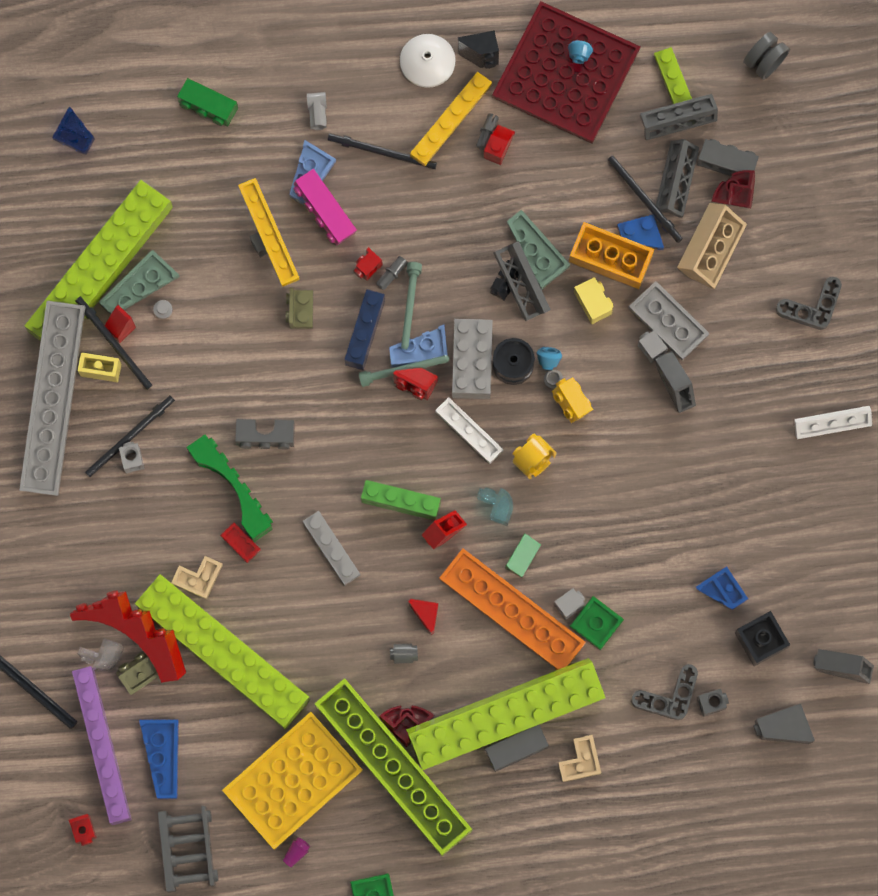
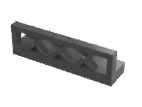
(679, 115)
(673, 175)
(527, 277)

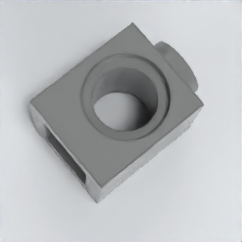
(652, 345)
(131, 465)
(570, 603)

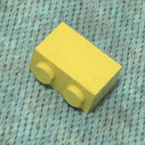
(593, 300)
(99, 367)

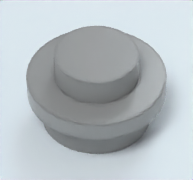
(162, 309)
(552, 378)

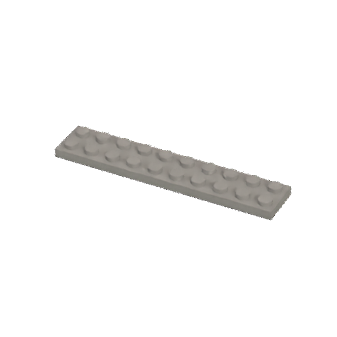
(52, 398)

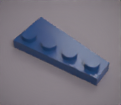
(161, 746)

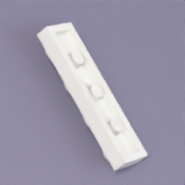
(833, 422)
(469, 430)

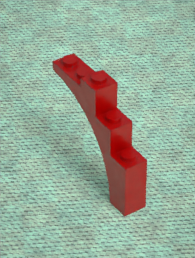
(137, 625)

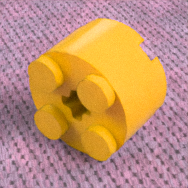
(533, 456)

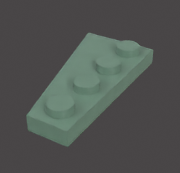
(541, 254)
(140, 282)

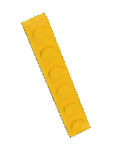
(451, 119)
(268, 232)

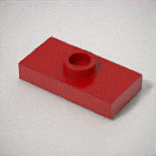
(240, 542)

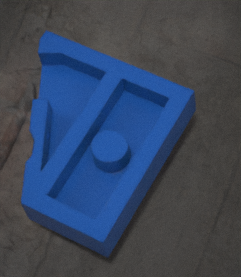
(643, 231)
(723, 589)

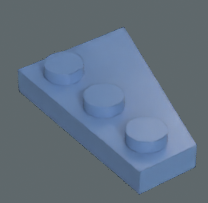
(312, 158)
(421, 348)

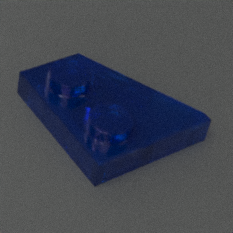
(73, 133)

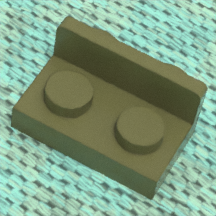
(300, 309)
(137, 673)

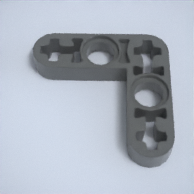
(813, 314)
(669, 703)

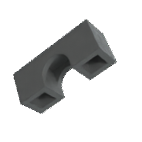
(280, 437)

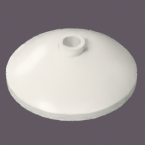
(427, 71)

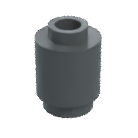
(404, 653)

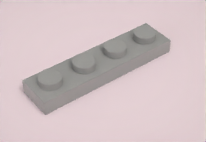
(331, 548)

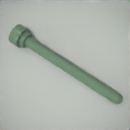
(413, 270)
(368, 377)

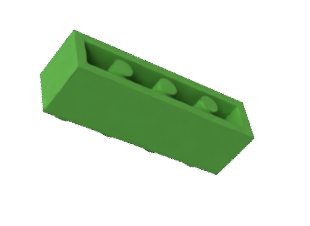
(401, 500)

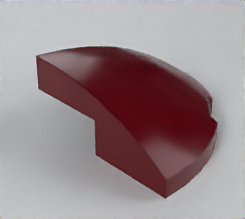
(736, 190)
(399, 720)

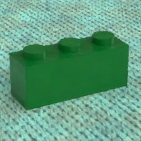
(207, 102)

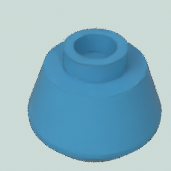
(579, 51)
(549, 357)

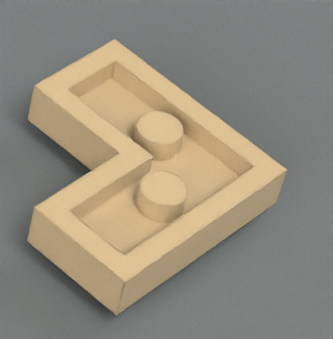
(200, 582)
(586, 762)

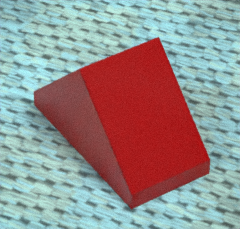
(426, 612)

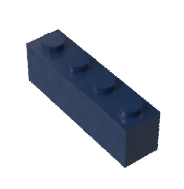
(364, 329)

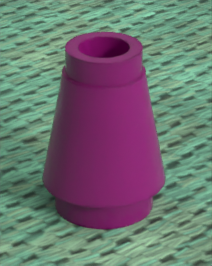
(296, 851)

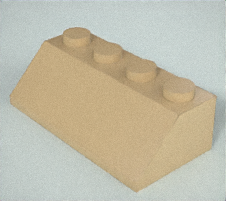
(712, 245)

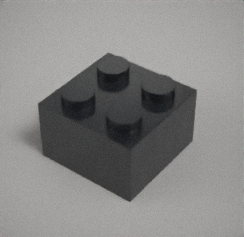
(762, 638)

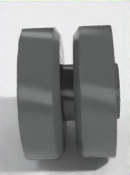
(766, 55)

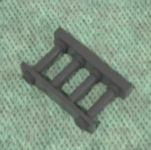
(169, 841)

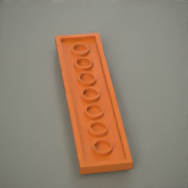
(512, 610)

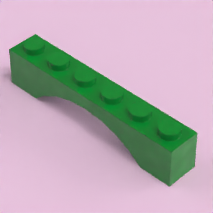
(206, 456)

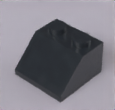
(480, 49)

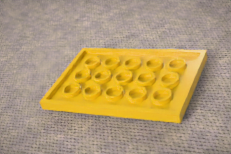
(292, 780)

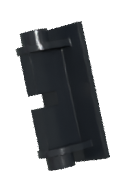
(500, 286)

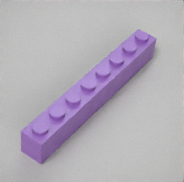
(101, 745)

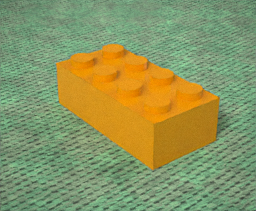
(611, 255)

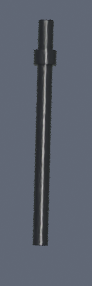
(347, 141)
(667, 225)
(90, 314)
(158, 411)

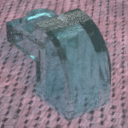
(502, 503)

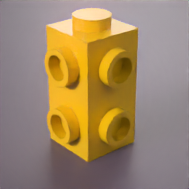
(571, 399)

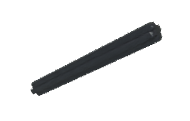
(36, 693)

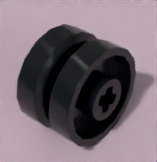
(512, 350)

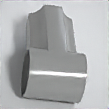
(316, 106)

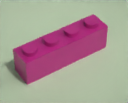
(325, 207)

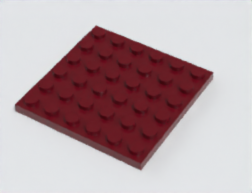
(554, 88)

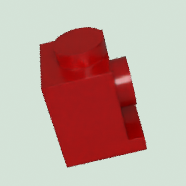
(368, 265)
(83, 821)

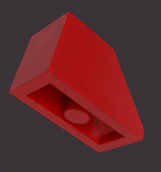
(498, 144)
(120, 324)
(444, 529)

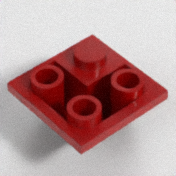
(417, 381)

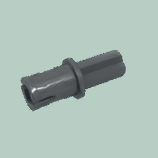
(486, 131)
(391, 273)

